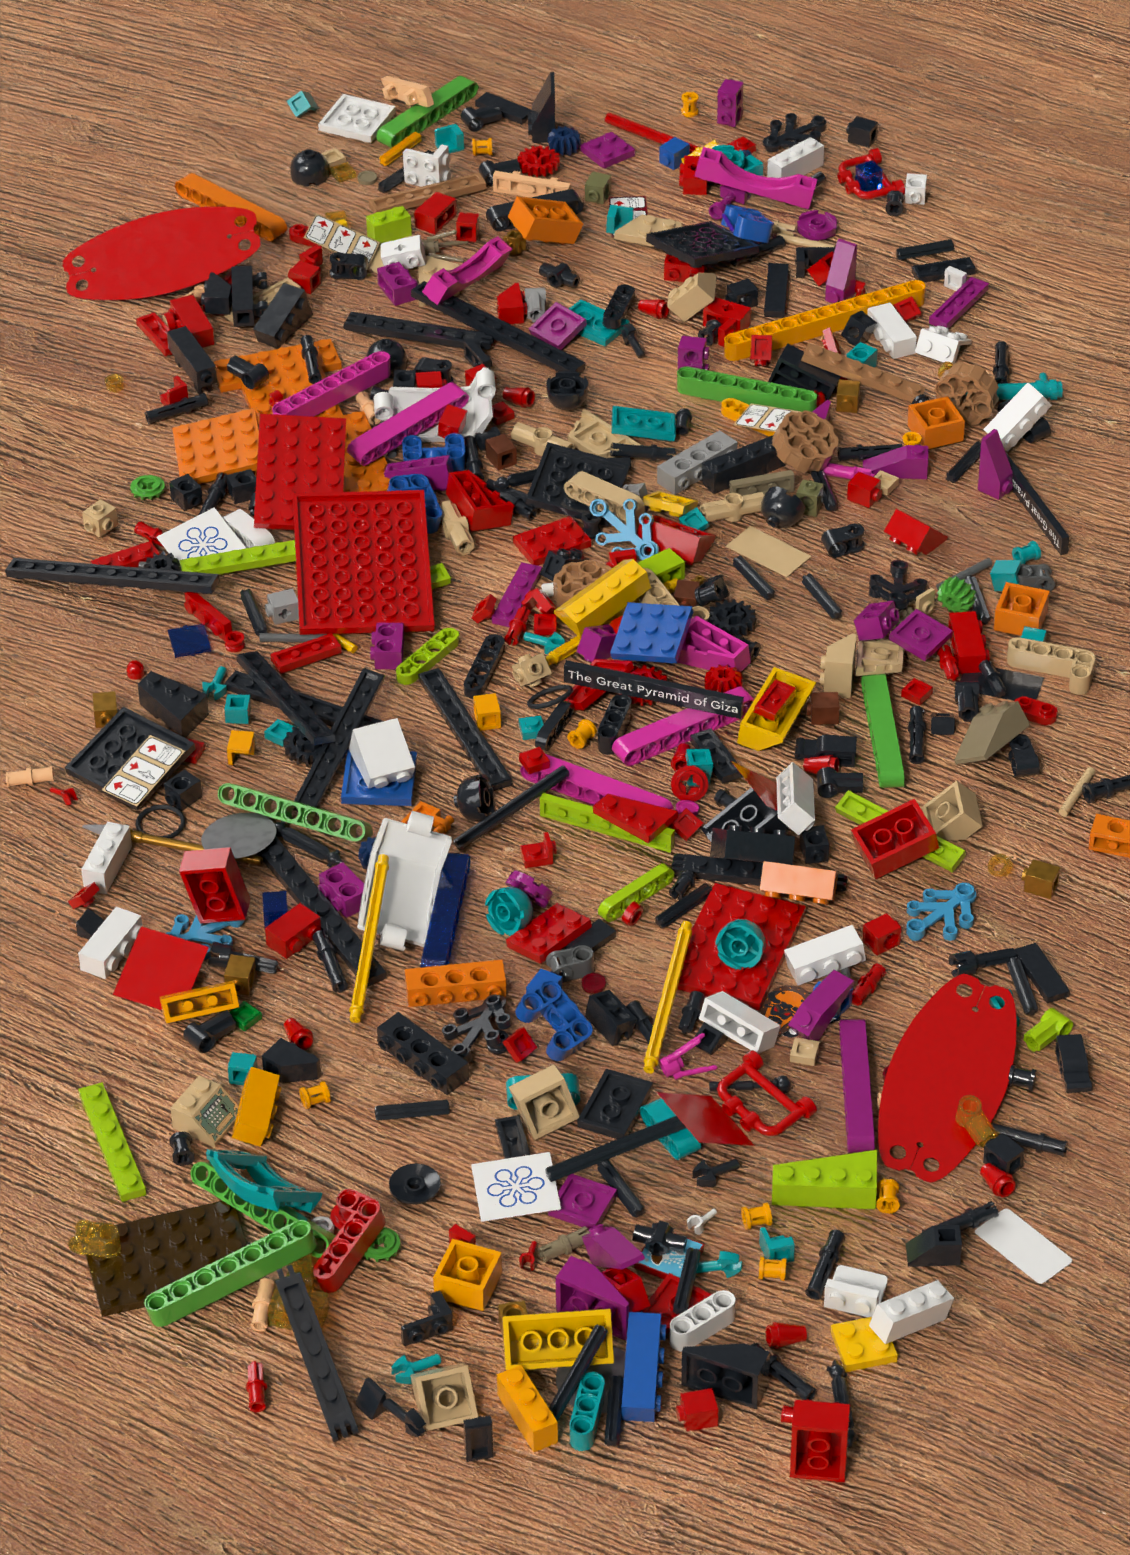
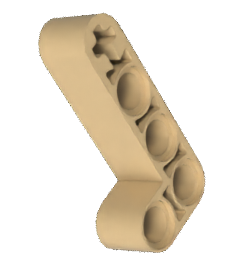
(587, 488)
(660, 595)
(1054, 660)

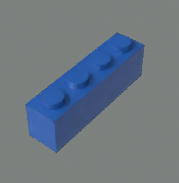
(641, 1367)

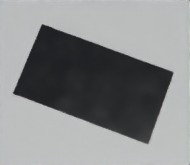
(1015, 683)

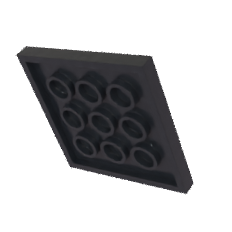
(702, 244)
(559, 466)
(116, 744)

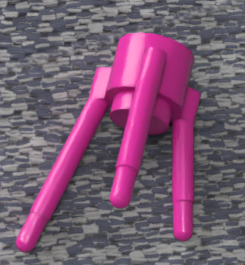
(673, 1063)

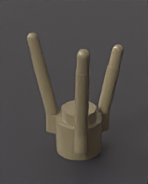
(432, 246)

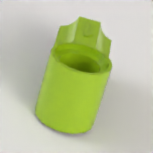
(1051, 1025)

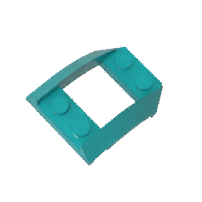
(270, 1189)

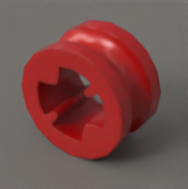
(234, 641)

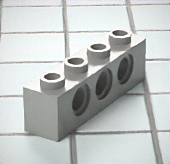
(686, 466)

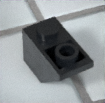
(217, 295)
(291, 1062)
(935, 1247)

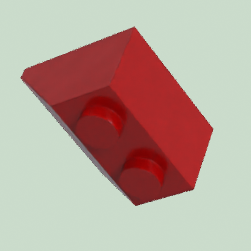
(914, 533)

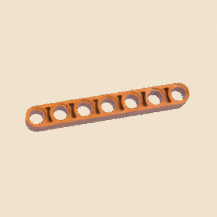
(211, 195)

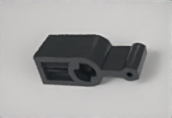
(839, 746)
(1073, 1063)

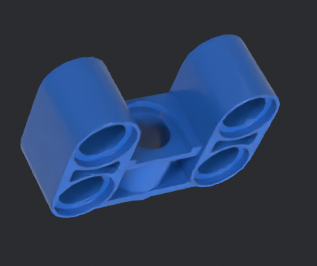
(748, 223)
(454, 447)
(420, 482)
(561, 1015)

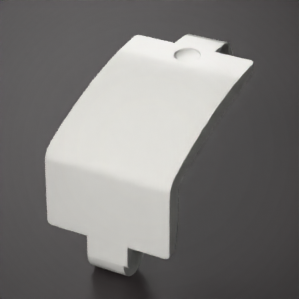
(478, 406)
(411, 881)

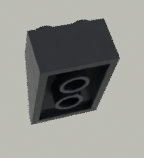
(542, 118)
(746, 812)
(731, 1370)

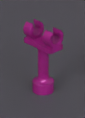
(729, 194)

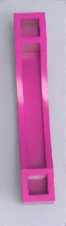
(719, 169)
(448, 283)

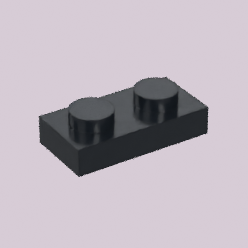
(475, 355)

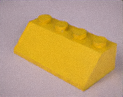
(604, 597)
(761, 732)
(554, 1338)

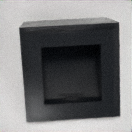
(942, 723)
(88, 924)
(713, 1039)
(371, 1399)

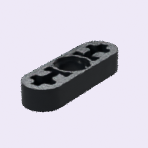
(554, 725)

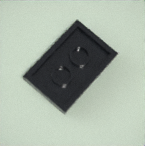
(615, 1104)

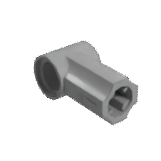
(536, 302)

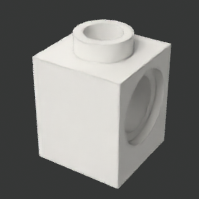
(915, 189)

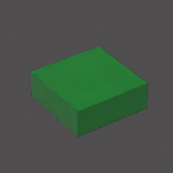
(245, 1016)

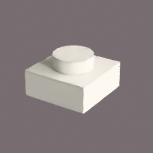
(954, 278)

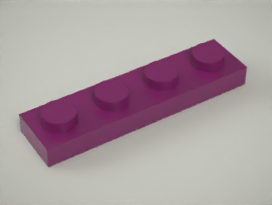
(959, 303)
(522, 582)

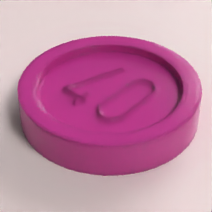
(690, 805)

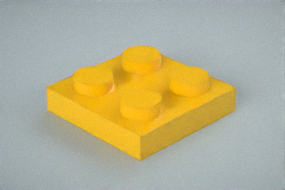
(674, 504)
(860, 1345)

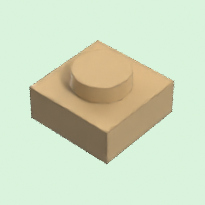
(334, 157)
(888, 482)
(804, 1051)

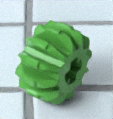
(956, 595)

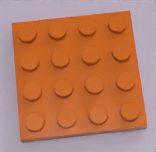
(217, 445)

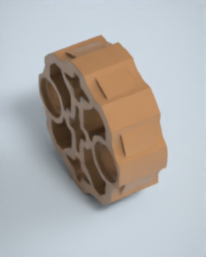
(980, 387)
(805, 441)
(575, 578)

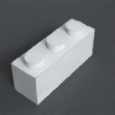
(797, 160)
(892, 331)
(1019, 416)
(107, 856)
(110, 943)
(825, 954)
(739, 1022)
(911, 1311)

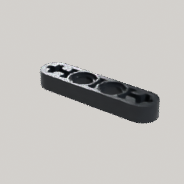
(618, 306)
(481, 665)

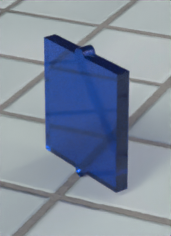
(189, 640)

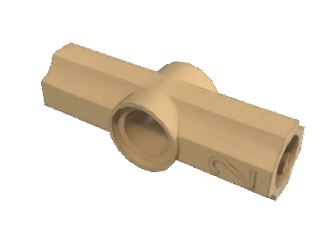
(537, 437)
(732, 507)
(456, 528)

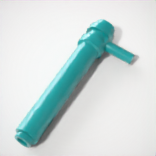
(1049, 389)

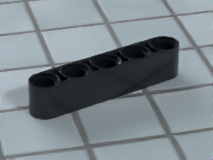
(498, 214)

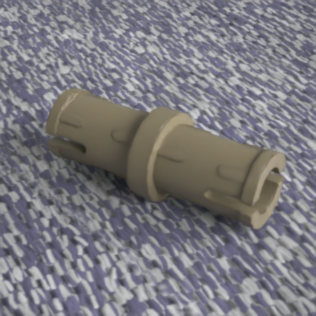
(562, 1245)

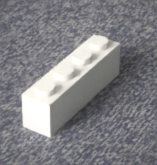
(795, 799)

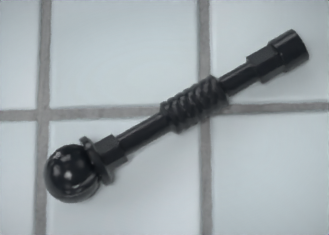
(781, 1083)

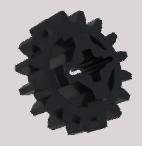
(732, 617)
(303, 750)

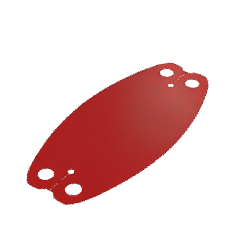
(161, 253)
(938, 1062)

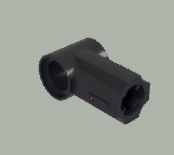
(476, 118)
(488, 168)
(250, 374)
(967, 697)
(831, 783)
(204, 1035)

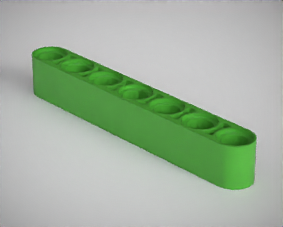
(421, 117)
(721, 386)
(882, 731)
(284, 812)
(271, 1220)
(230, 1273)

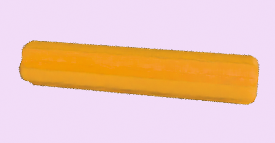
(396, 151)

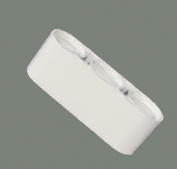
(243, 527)
(702, 1320)

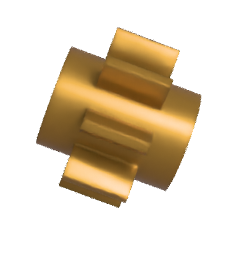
(515, 241)

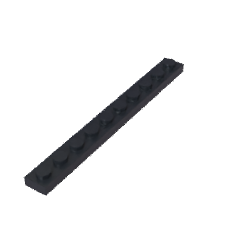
(502, 332)
(112, 575)
(307, 893)

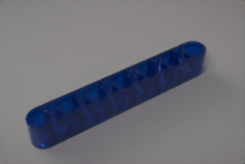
(446, 910)

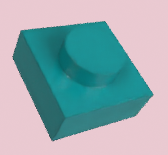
(694, 519)
(530, 726)
(277, 732)

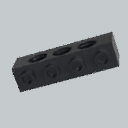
(422, 1053)

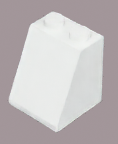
(381, 753)

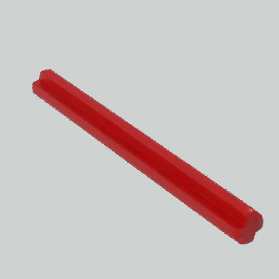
(641, 130)

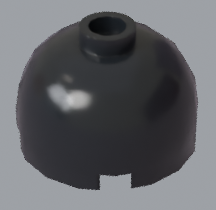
(309, 167)
(397, 354)
(567, 390)
(781, 509)
(475, 798)

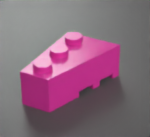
(709, 646)

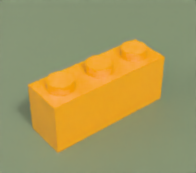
(199, 1002)
(256, 1107)
(527, 1408)

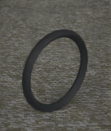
(552, 702)
(157, 807)

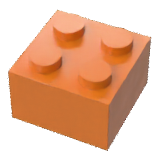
(936, 422)
(1020, 607)

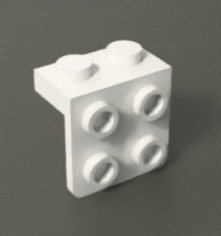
(425, 168)
(940, 344)
(854, 1291)

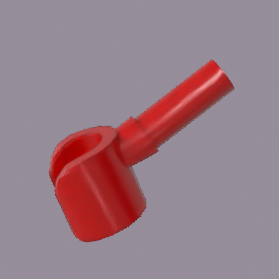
(859, 288)
(276, 397)
(68, 794)
(529, 1256)

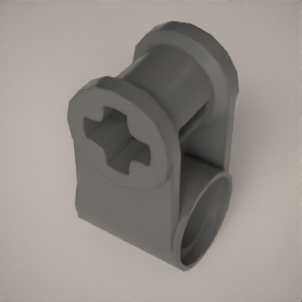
(1033, 576)
(573, 962)

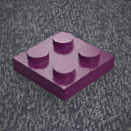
(607, 150)
(558, 326)
(920, 635)
(583, 1201)

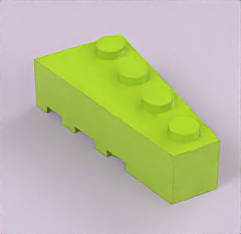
(827, 1182)

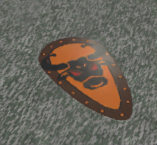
(782, 1005)

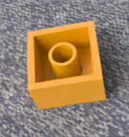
(468, 1274)

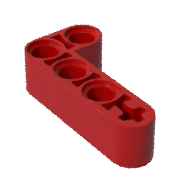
(351, 1240)

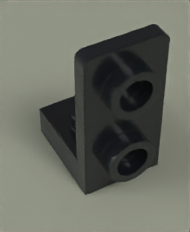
(808, 257)
(557, 558)
(436, 1324)

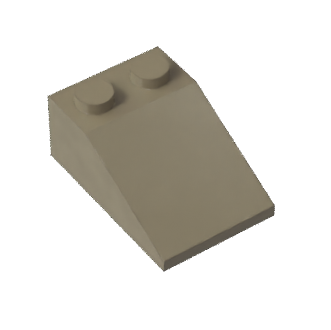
(991, 731)

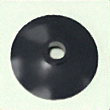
(414, 1184)

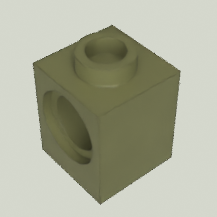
(597, 187)
(812, 496)

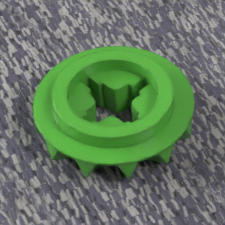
(147, 481)
(391, 1245)

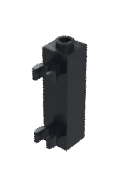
(242, 295)
(192, 358)

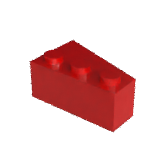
(478, 503)

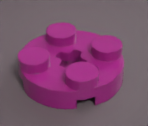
(816, 226)
(540, 894)

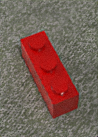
(189, 314)
(967, 641)

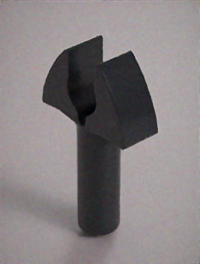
(629, 338)
(710, 1173)
(413, 1421)

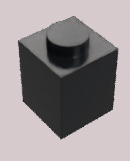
(862, 131)

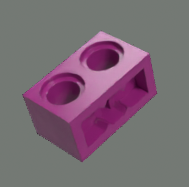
(730, 102)
(396, 283)
(693, 352)
(876, 620)
(388, 645)
(342, 889)

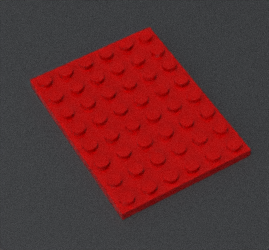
(362, 561)

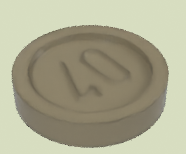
(367, 177)

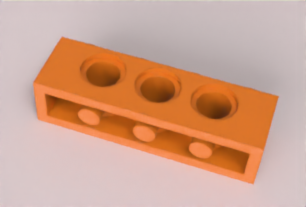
(1110, 835)
(454, 983)

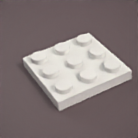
(356, 118)

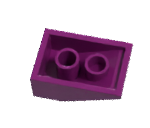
(584, 1287)

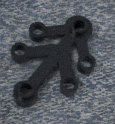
(773, 142)
(898, 570)
(492, 1007)

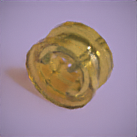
(114, 383)

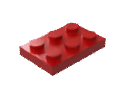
(551, 536)
(548, 933)

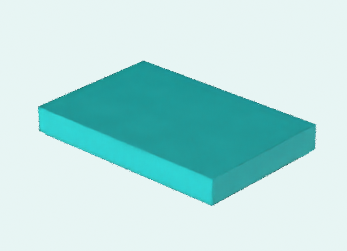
(594, 329)
(643, 423)

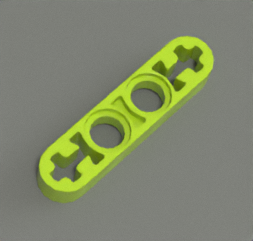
(445, 640)
(636, 891)

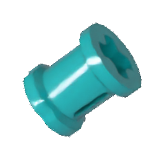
(1027, 552)

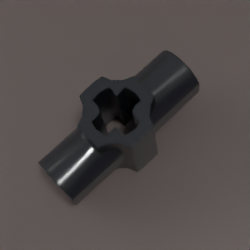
(559, 275)
(659, 1238)

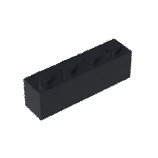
(741, 463)

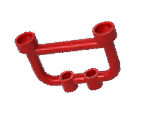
(852, 186)
(750, 1120)

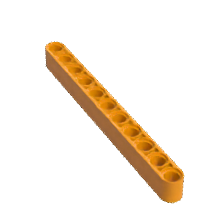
(813, 322)

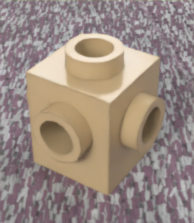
(100, 518)
(531, 669)

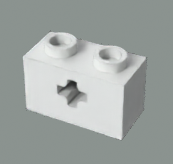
(407, 251)

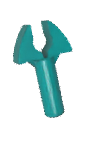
(549, 643)
(220, 690)
(727, 1262)
(412, 1367)

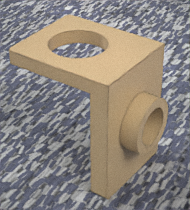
(925, 602)

